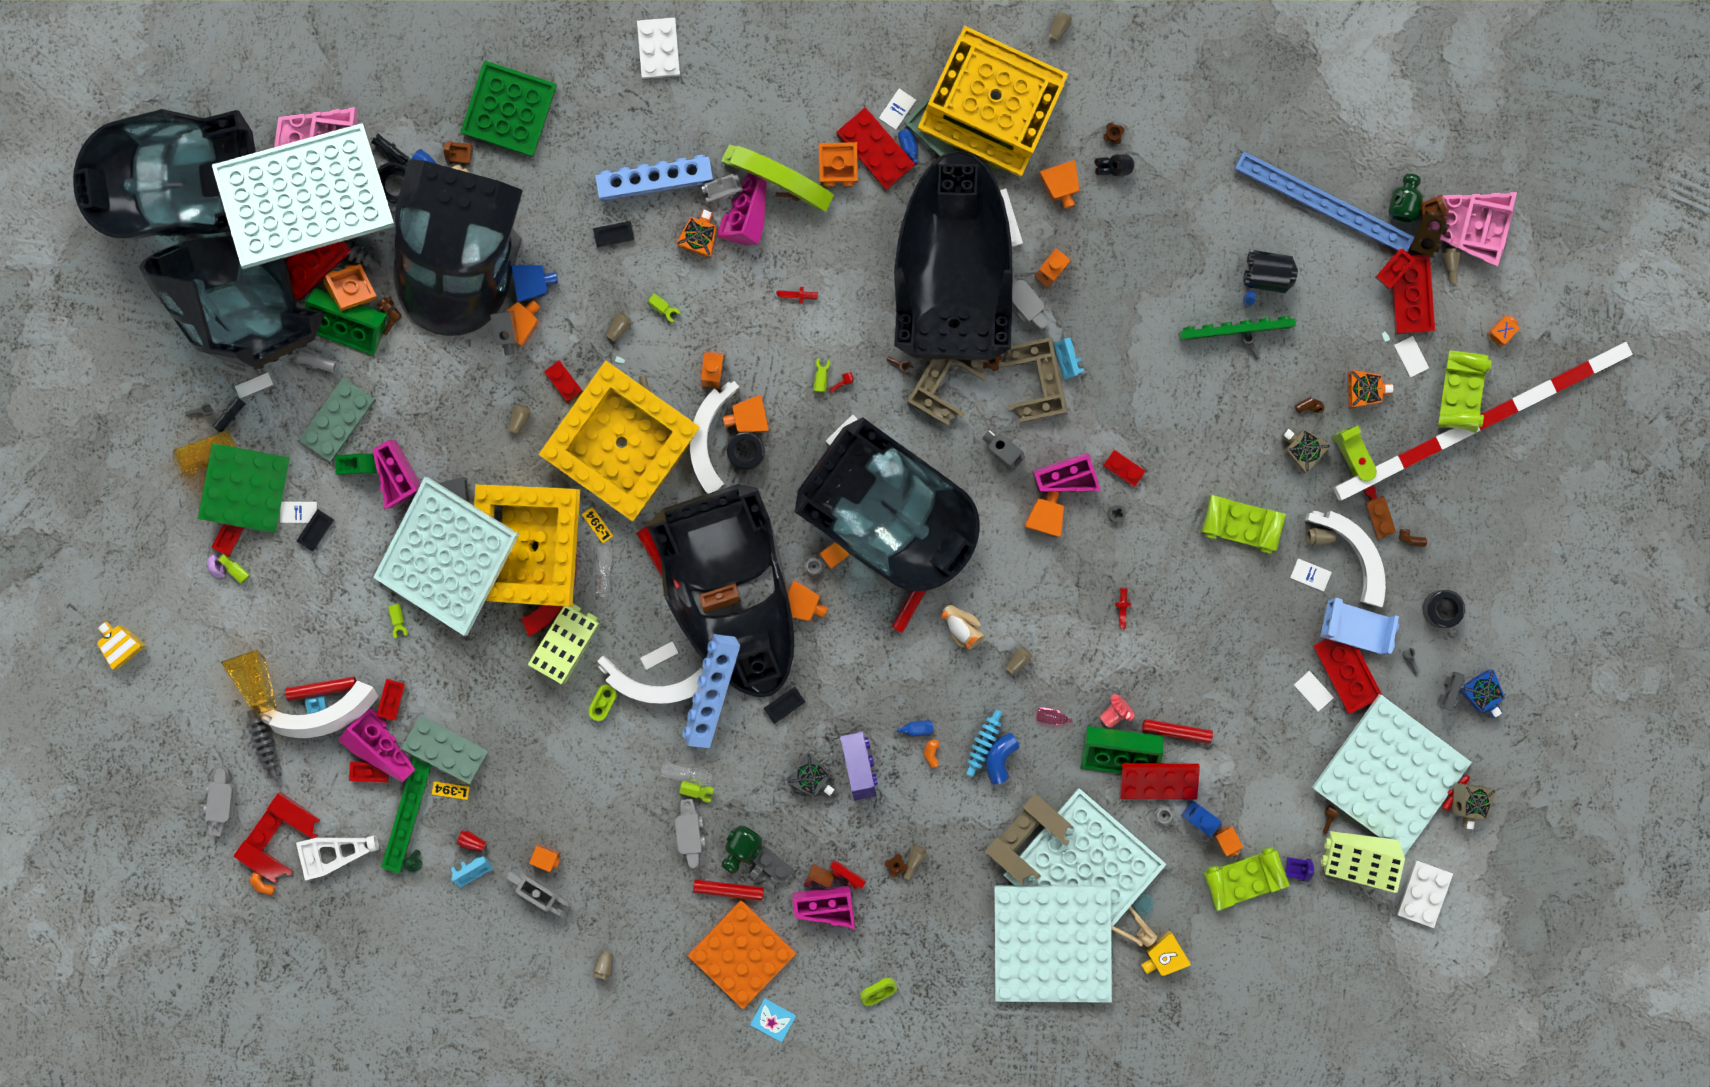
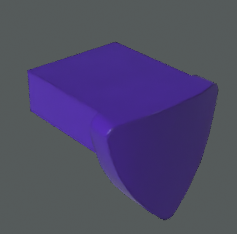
(1299, 868)

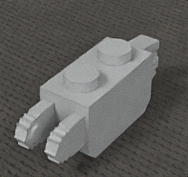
(1028, 304)
(219, 802)
(689, 832)
(537, 892)

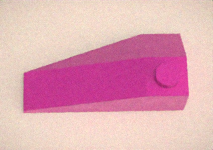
(746, 218)
(373, 743)

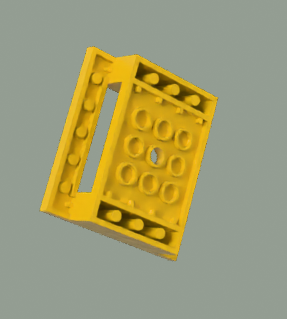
(963, 93)
(592, 434)
(539, 516)

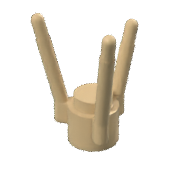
(1145, 934)

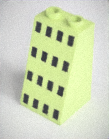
(564, 643)
(1364, 860)

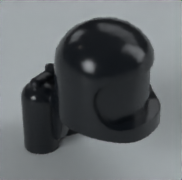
(1116, 165)

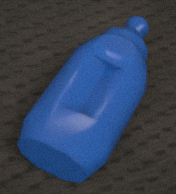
(908, 144)
(1249, 299)
(917, 728)

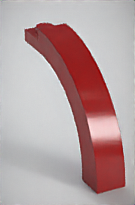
(543, 615)

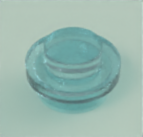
(1144, 903)

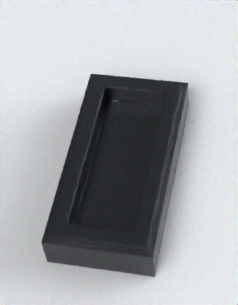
(613, 234)
(315, 530)
(784, 705)

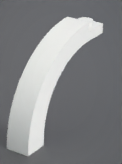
(699, 444)
(1369, 558)
(649, 693)
(327, 721)

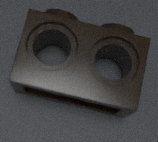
(1426, 232)

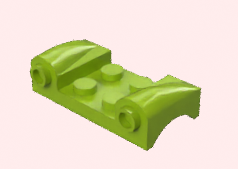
(1463, 390)
(1243, 523)
(1245, 878)

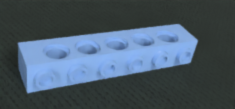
(646, 186)
(703, 735)

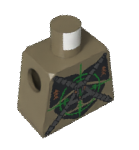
(1304, 448)
(1472, 802)

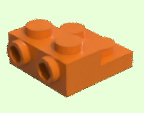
(838, 164)
(349, 287)

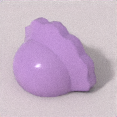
(215, 567)

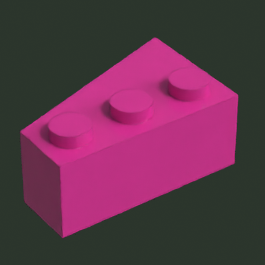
(395, 474)
(1067, 475)
(825, 905)

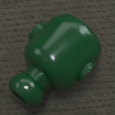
(1406, 200)
(742, 846)

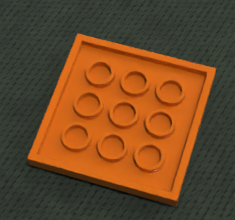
(742, 954)

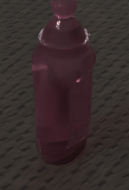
(1052, 716)

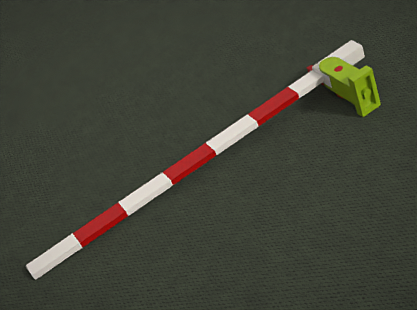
(1367, 474)

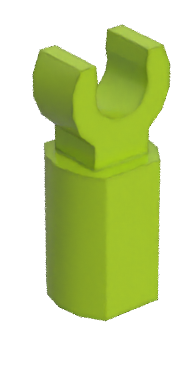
(662, 306)
(821, 377)
(234, 569)
(397, 620)
(695, 790)

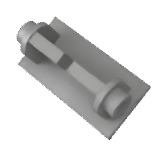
(729, 186)

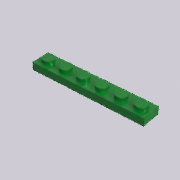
(1245, 326)
(406, 817)

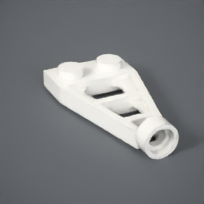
(311, 858)

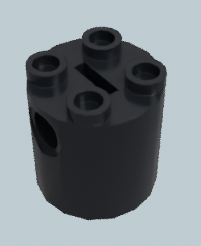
(1270, 271)

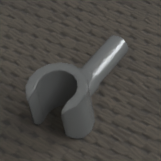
(1251, 345)
(199, 411)
(1411, 660)

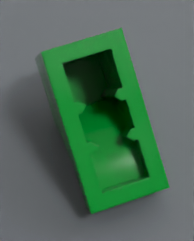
(355, 464)

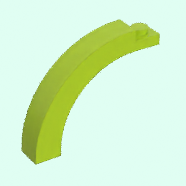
(779, 175)

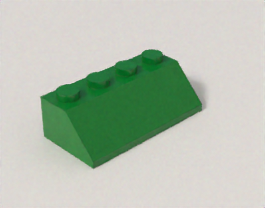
(354, 327)
(1109, 748)

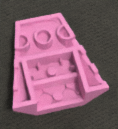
(302, 126)
(1479, 224)

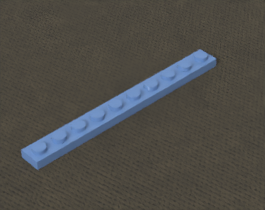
(1324, 203)

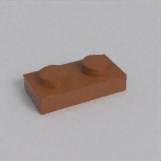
(1380, 517)
(719, 598)

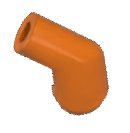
(929, 752)
(259, 886)

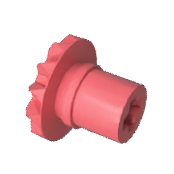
(1117, 711)

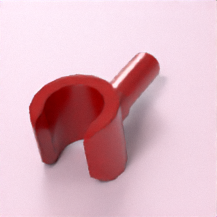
(847, 379)

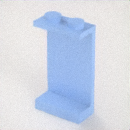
(1359, 627)

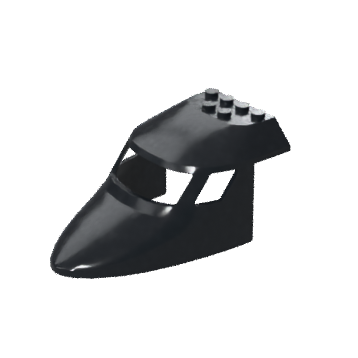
(721, 543)

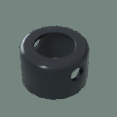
(385, 171)
(754, 463)
(1430, 612)

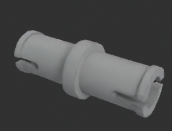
(316, 361)

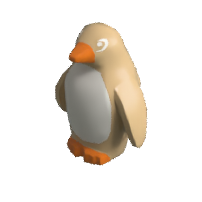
(963, 627)

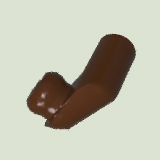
(1311, 404)
(1412, 540)

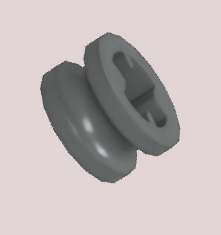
(1114, 508)

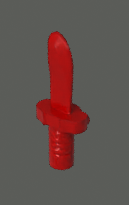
(798, 295)
(1123, 604)
(1449, 802)

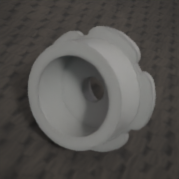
(813, 561)
(1164, 820)

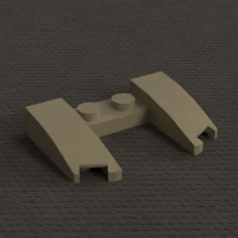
(1045, 355)
(923, 394)
(1034, 813)

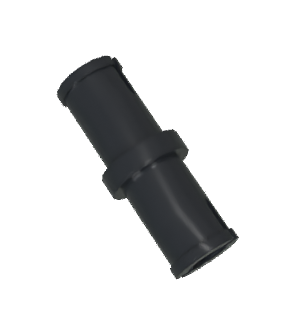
(390, 149)
(228, 414)

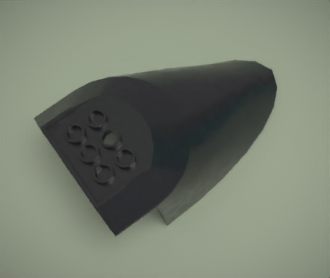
(954, 264)

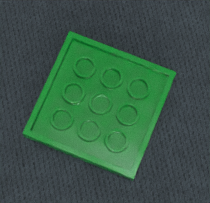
(508, 108)
(243, 488)

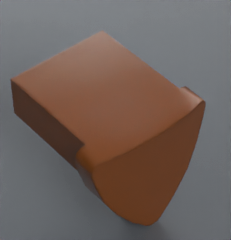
(457, 152)
(1436, 205)
(820, 876)

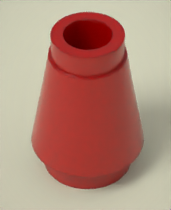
(470, 841)

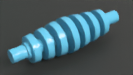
(984, 742)

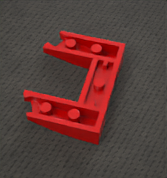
(252, 849)

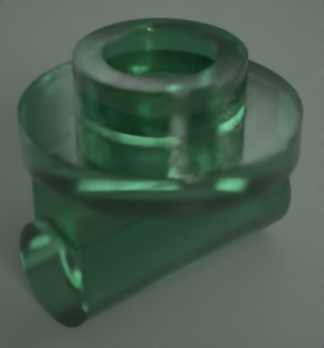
(413, 863)

